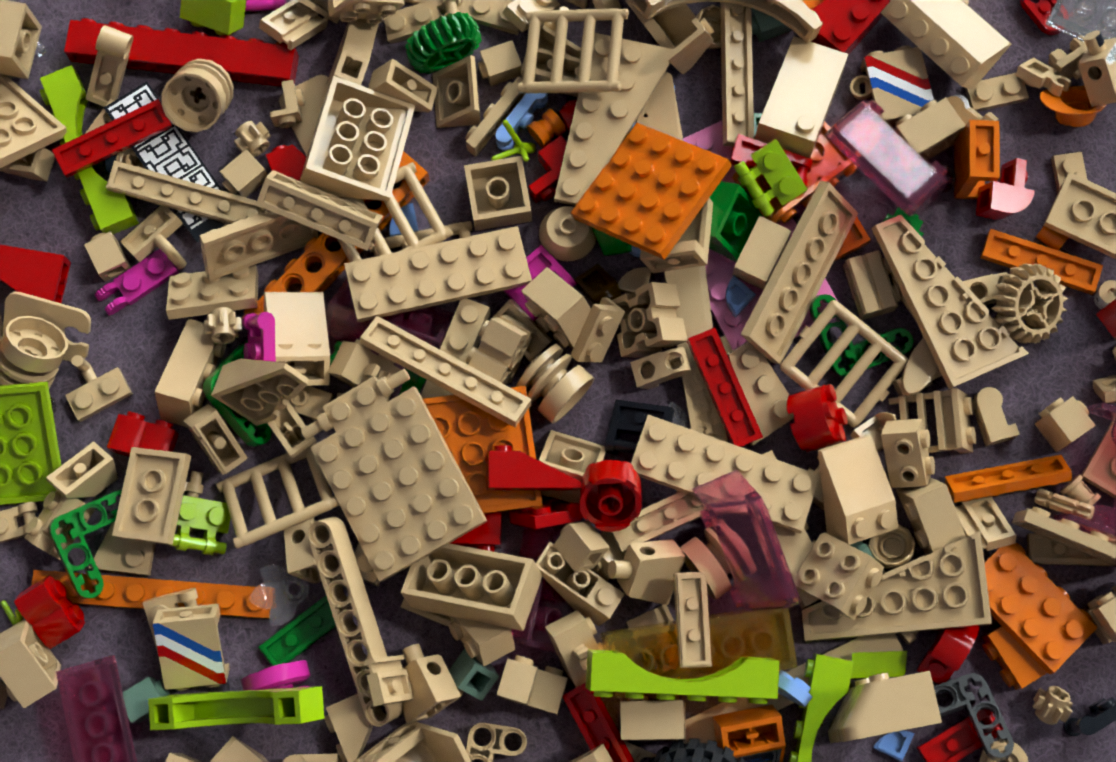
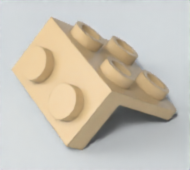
(370, 10)
(839, 575)

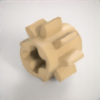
(252, 138)
(223, 325)
(1052, 705)

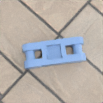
(520, 117)

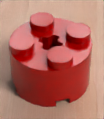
(817, 418)
(610, 495)

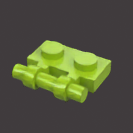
(778, 173)
(202, 515)

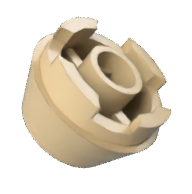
(564, 236)

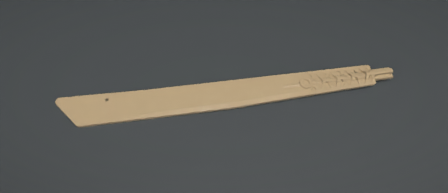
(690, 282)

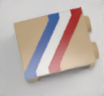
(898, 82)
(190, 647)

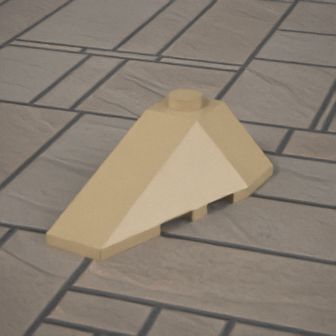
(258, 388)

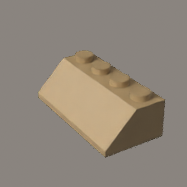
(950, 36)

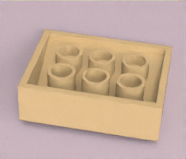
(357, 142)

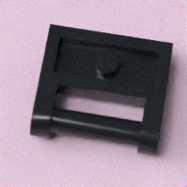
(630, 418)
(1102, 714)

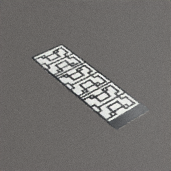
(169, 155)

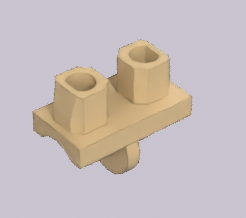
(1068, 64)

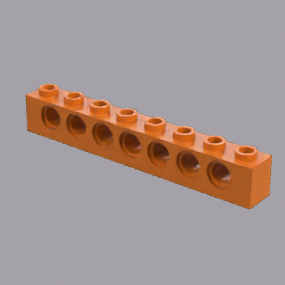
(333, 262)

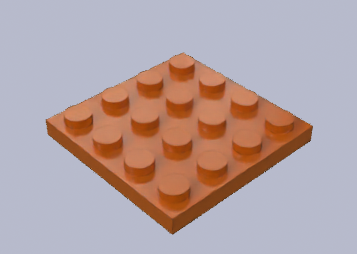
(651, 190)
(471, 435)

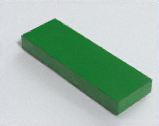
(299, 634)

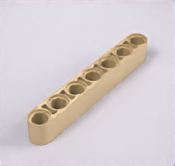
(345, 607)

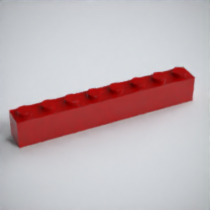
(170, 50)

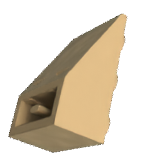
(301, 333)

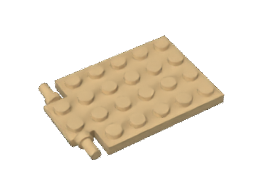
(393, 474)

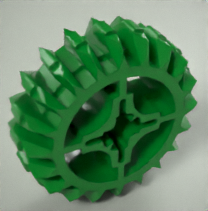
(443, 42)

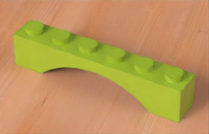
(67, 99)
(746, 678)
(828, 682)
(237, 707)

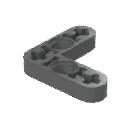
(964, 699)

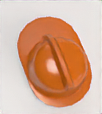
(1071, 107)

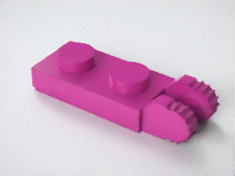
(137, 281)

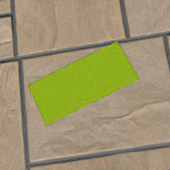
(875, 663)

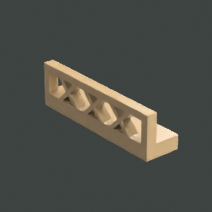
(318, 210)

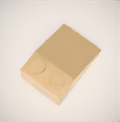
(856, 491)

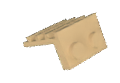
(952, 418)

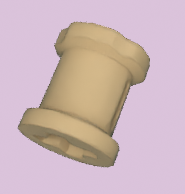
(1080, 491)

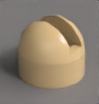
(855, 87)

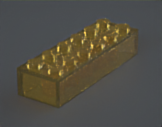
(731, 636)

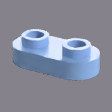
(793, 689)

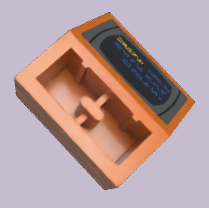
(752, 734)

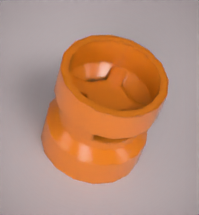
(545, 129)

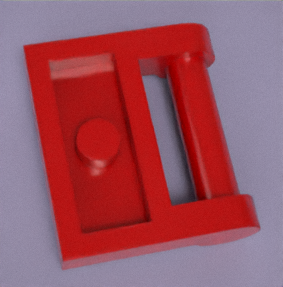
(546, 515)

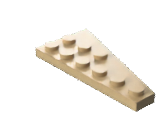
(606, 118)
(949, 314)
(922, 595)

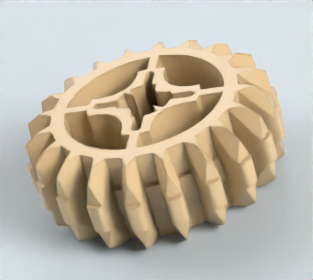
(1036, 305)

